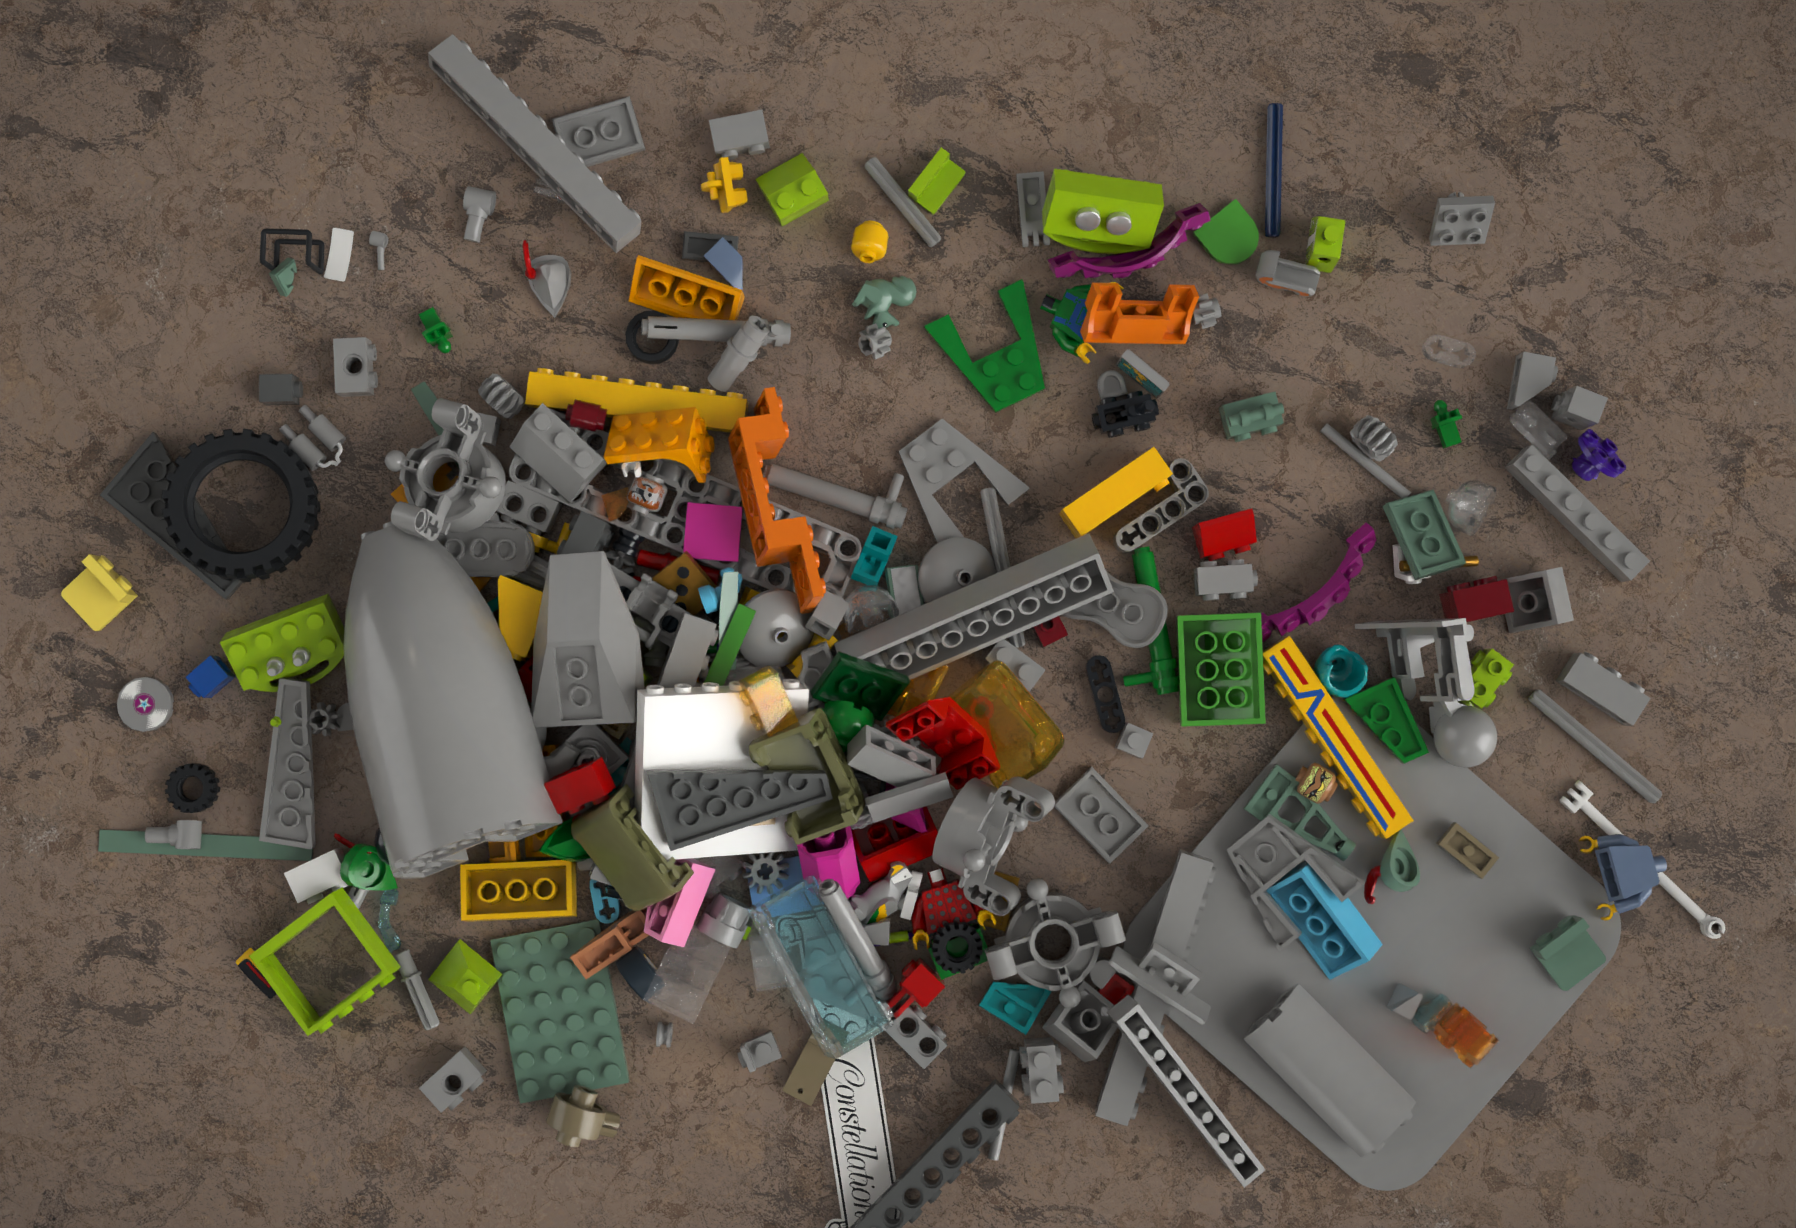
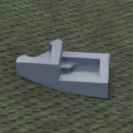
(727, 263)

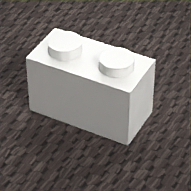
(316, 877)

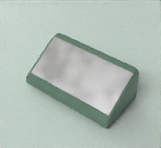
(904, 587)

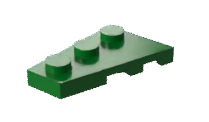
(1390, 719)

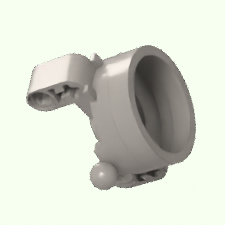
(474, 494)
(979, 833)
(1088, 933)

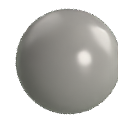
(1465, 737)

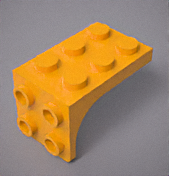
(662, 435)

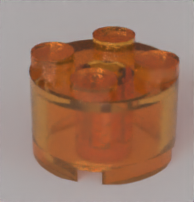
(1465, 1034)

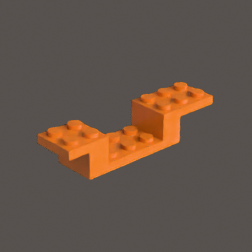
(772, 541)

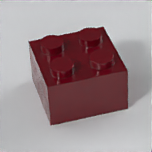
(1481, 601)

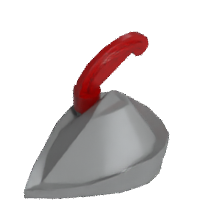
(548, 279)

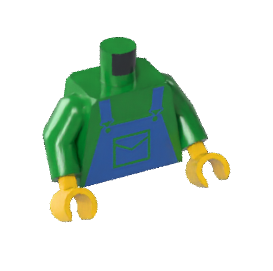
(1068, 320)

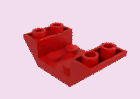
(952, 735)

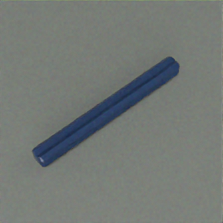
(1273, 170)

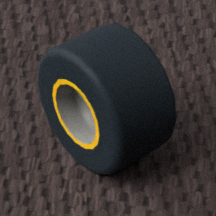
(637, 970)

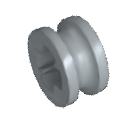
(664, 1034)

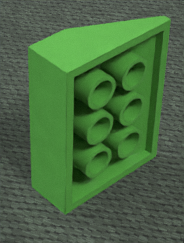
(1220, 669)

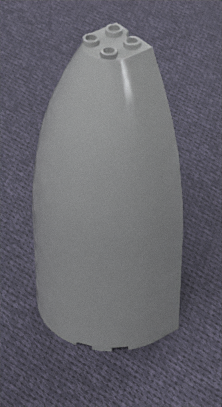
(437, 708)

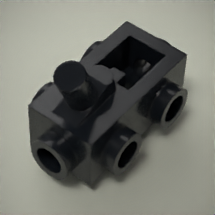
(1132, 412)

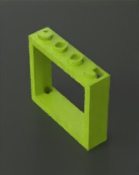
(289, 991)

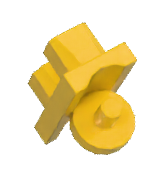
(721, 186)

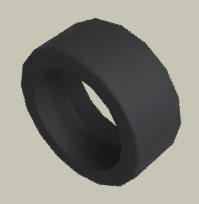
(649, 358)

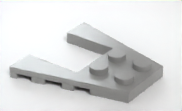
(940, 457)
(1268, 855)

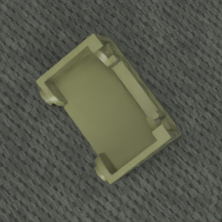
(813, 746)
(627, 853)

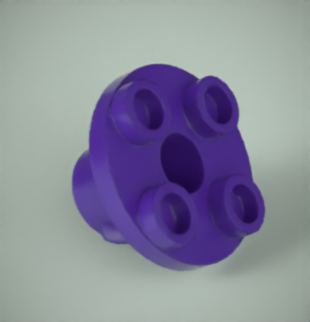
(1597, 457)

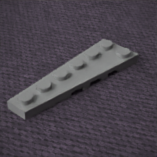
(289, 789)

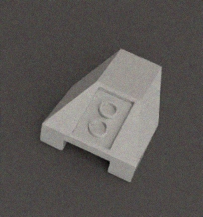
(584, 646)

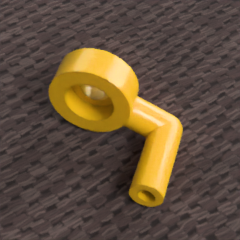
(546, 544)

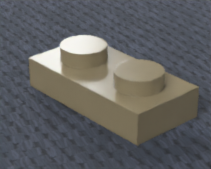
(1467, 850)

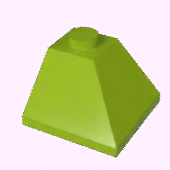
(465, 976)

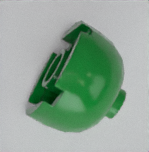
(847, 720)

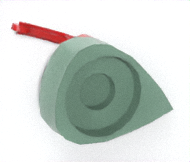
(1397, 870)

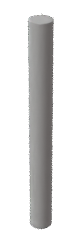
(1365, 461)
(1008, 1083)

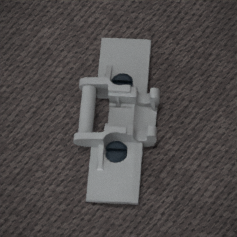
(653, 604)

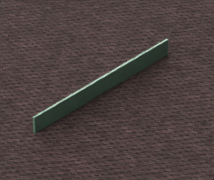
(211, 846)

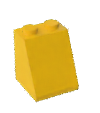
(518, 616)

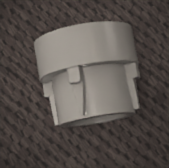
(724, 920)

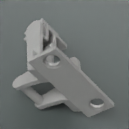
(1455, 675)

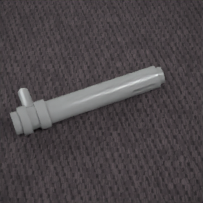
(709, 329)
(876, 509)
(873, 967)

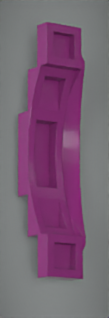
(1125, 263)
(1332, 592)

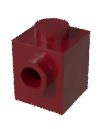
(1050, 631)

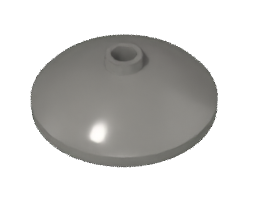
(945, 563)
(776, 613)

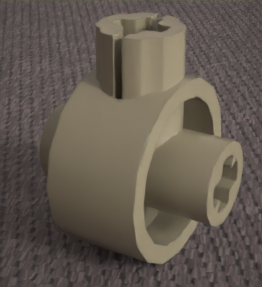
(580, 1117)

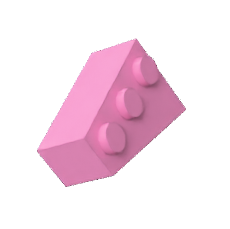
(674, 917)

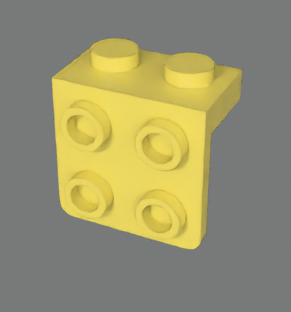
(98, 592)

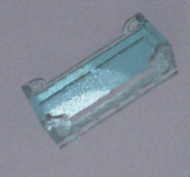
(819, 968)

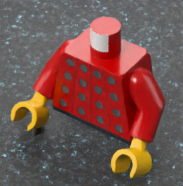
(941, 905)

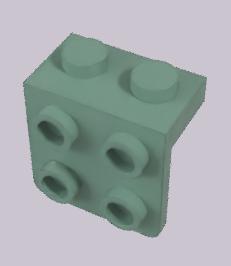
(1568, 952)

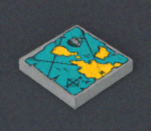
(1142, 374)

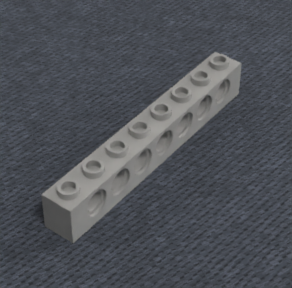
(1186, 1090)

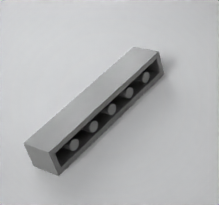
(1577, 514)

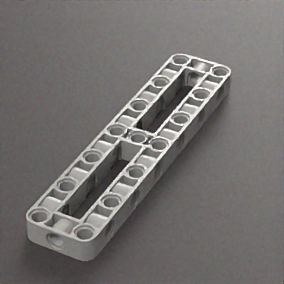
(656, 528)

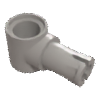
(478, 205)
(182, 835)

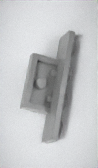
(1165, 977)

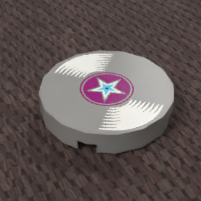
(145, 704)

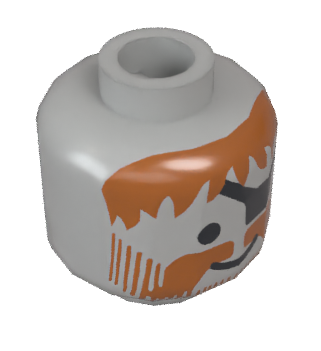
(647, 494)

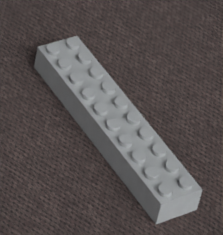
(985, 611)

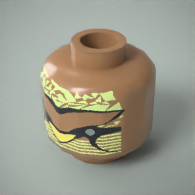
(1316, 783)

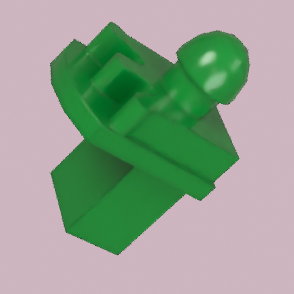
(436, 330)
(1445, 424)

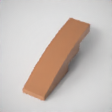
(611, 943)

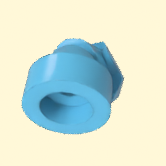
(711, 596)

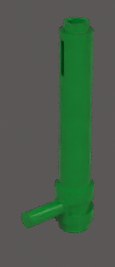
(1162, 663)

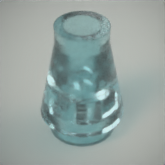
(1430, 1013)

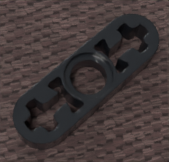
(1102, 716)

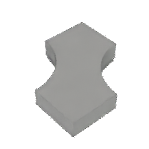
(815, 662)

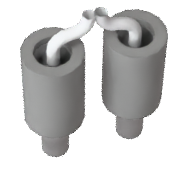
(324, 431)

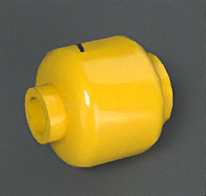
(869, 241)

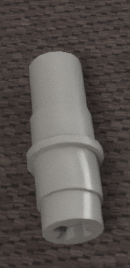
(740, 351)

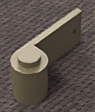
(808, 1073)

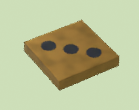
(684, 578)

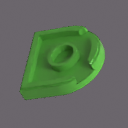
(1229, 235)

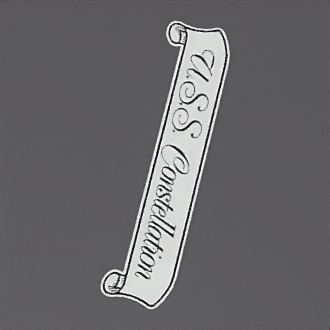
(858, 1133)

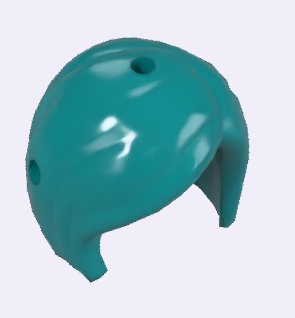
(1345, 674)

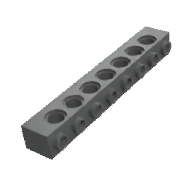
(993, 1097)

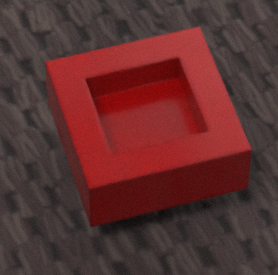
(1116, 989)

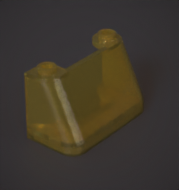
(1014, 721)

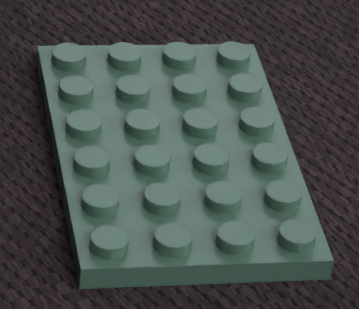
(555, 1019)

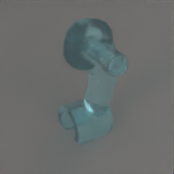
(390, 937)

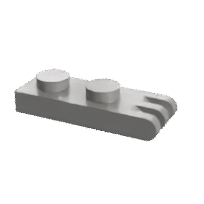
(1031, 203)

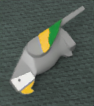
(883, 896)

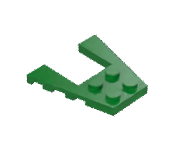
(1007, 373)

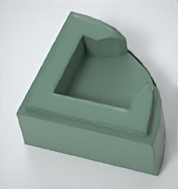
(283, 276)

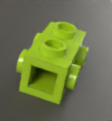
(1488, 672)

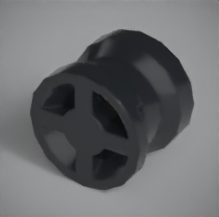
(628, 542)

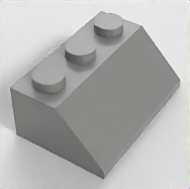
(557, 453)

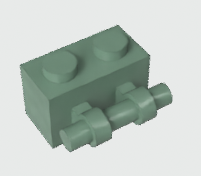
(1251, 416)

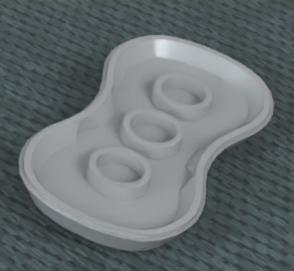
(1130, 614)

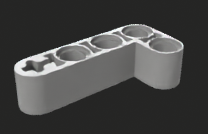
(1158, 512)

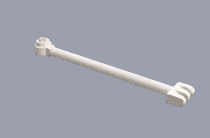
(1581, 802)

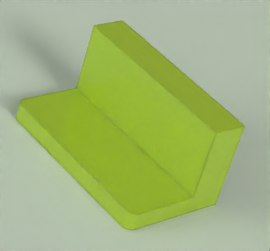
(936, 182)

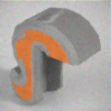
(1286, 274)

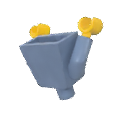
(1626, 870)

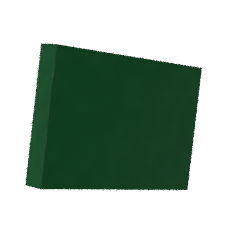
(860, 683)

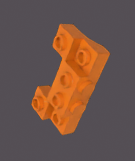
(1138, 320)

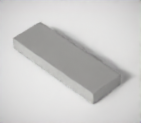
(909, 797)

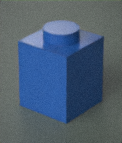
(209, 677)

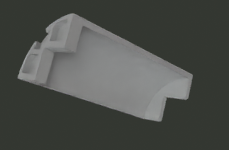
(1330, 1071)

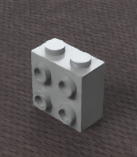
(1041, 1079)

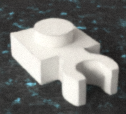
(908, 900)

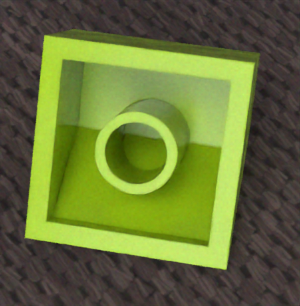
(792, 189)

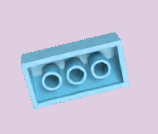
(1329, 928)

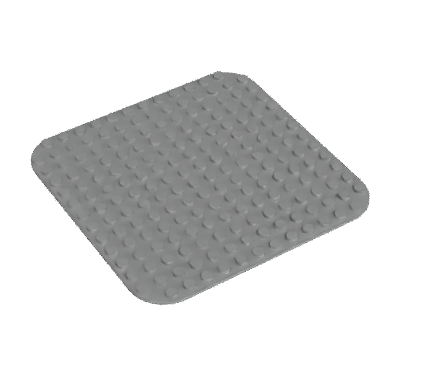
(1437, 938)

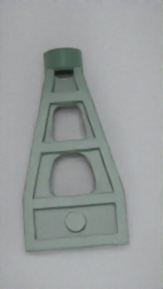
(1272, 795)

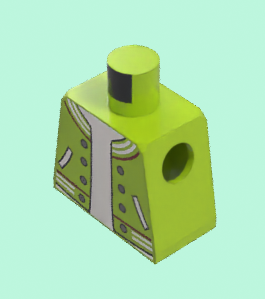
(1324, 242)

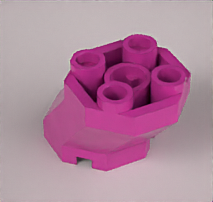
(831, 858)

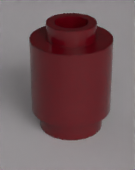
(586, 415)

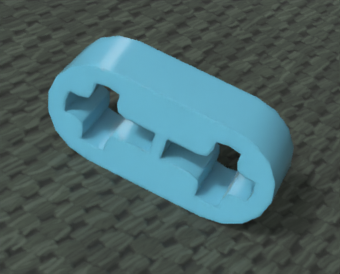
(598, 904)

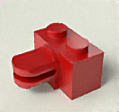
(579, 786)
(919, 983)

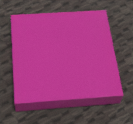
(713, 532)

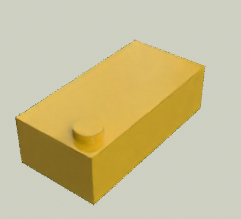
(1116, 493)
(518, 890)

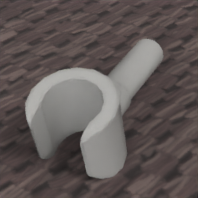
(380, 240)

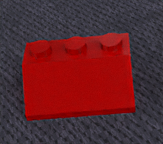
(890, 842)

